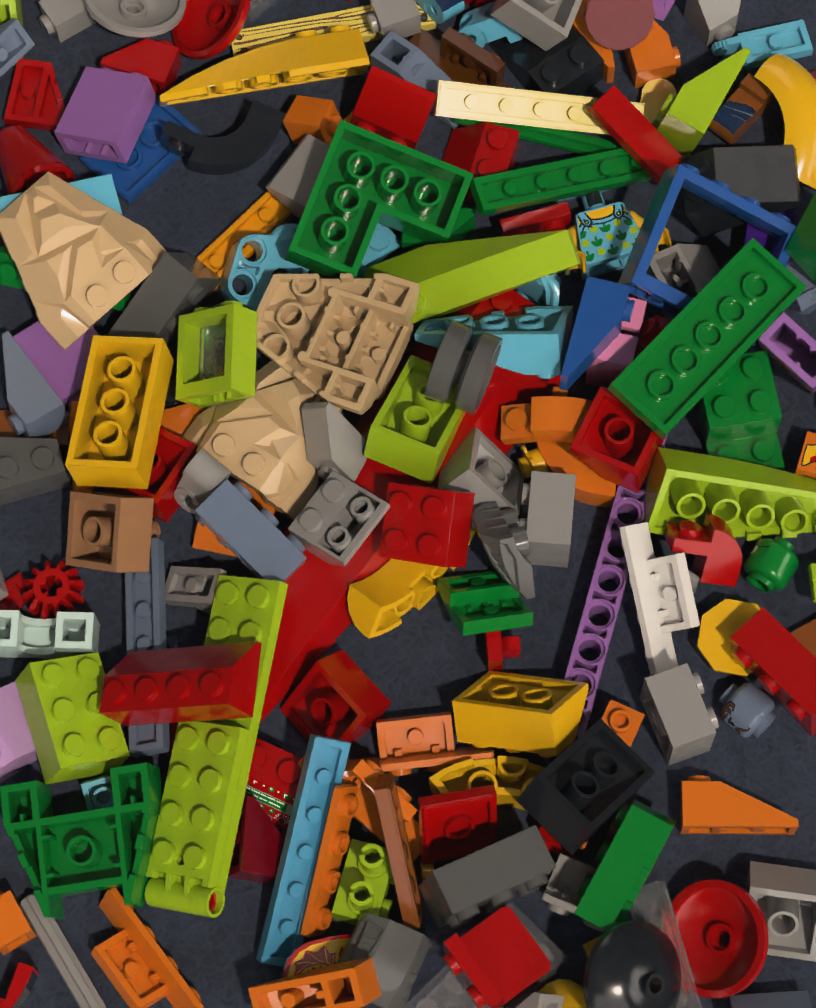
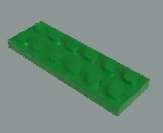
(707, 338)

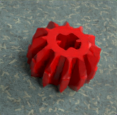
(40, 588)

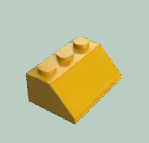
(520, 713)

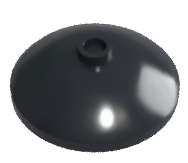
(626, 963)

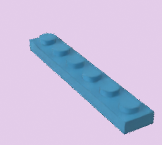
(320, 773)

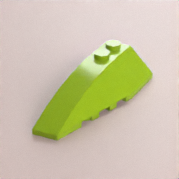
(478, 269)
(743, 494)

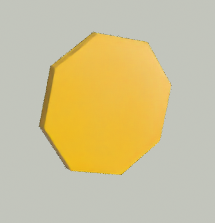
(715, 633)

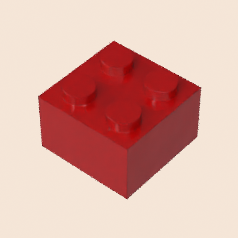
(427, 525)

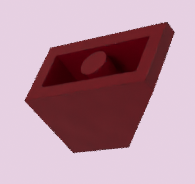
(256, 845)

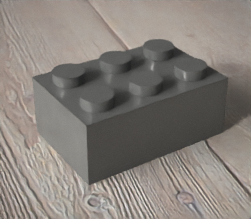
(487, 878)

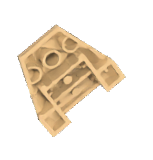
(74, 255)
(338, 332)
(264, 439)

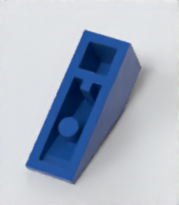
(597, 324)

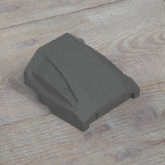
(506, 546)
(395, 954)

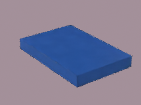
(147, 159)

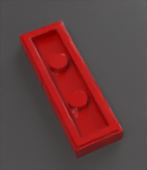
(635, 133)

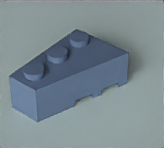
(250, 533)

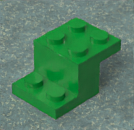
(743, 414)

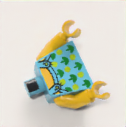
(606, 235)

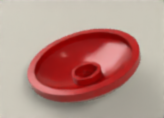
(209, 26)
(704, 916)

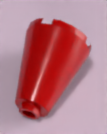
(27, 160)

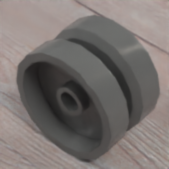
(458, 365)

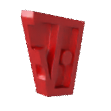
(34, 96)

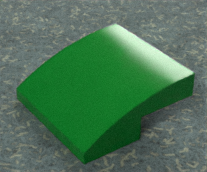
(483, 603)

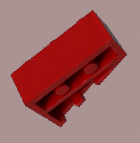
(779, 664)

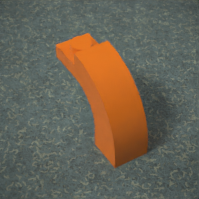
(543, 419)
(589, 485)

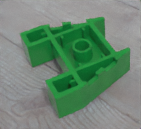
(87, 847)

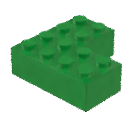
(372, 182)

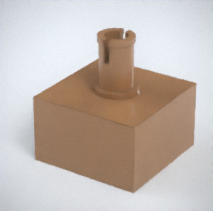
(110, 531)

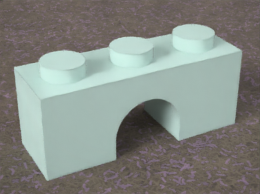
(48, 638)

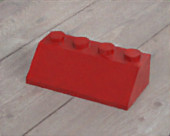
(183, 684)

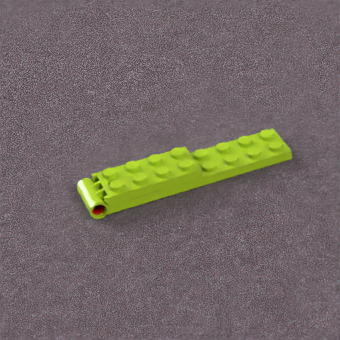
(213, 765)

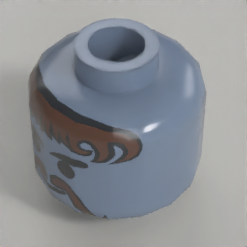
(747, 709)

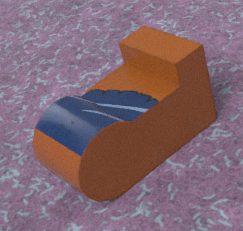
(741, 109)

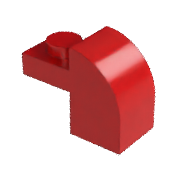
(714, 547)

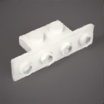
(660, 594)

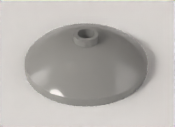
(137, 17)

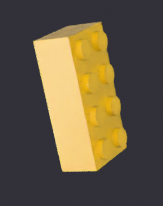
(119, 412)

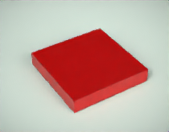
(457, 823)

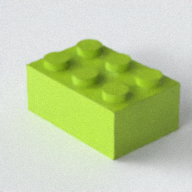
(64, 718)

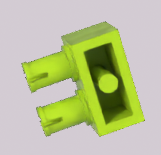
(364, 883)

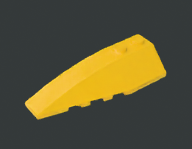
(277, 65)

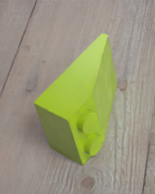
(687, 116)
(412, 429)

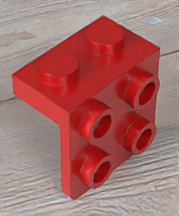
(496, 959)

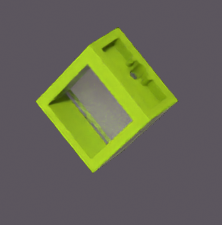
(216, 355)

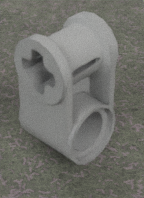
(200, 480)

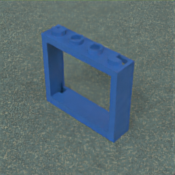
(714, 191)

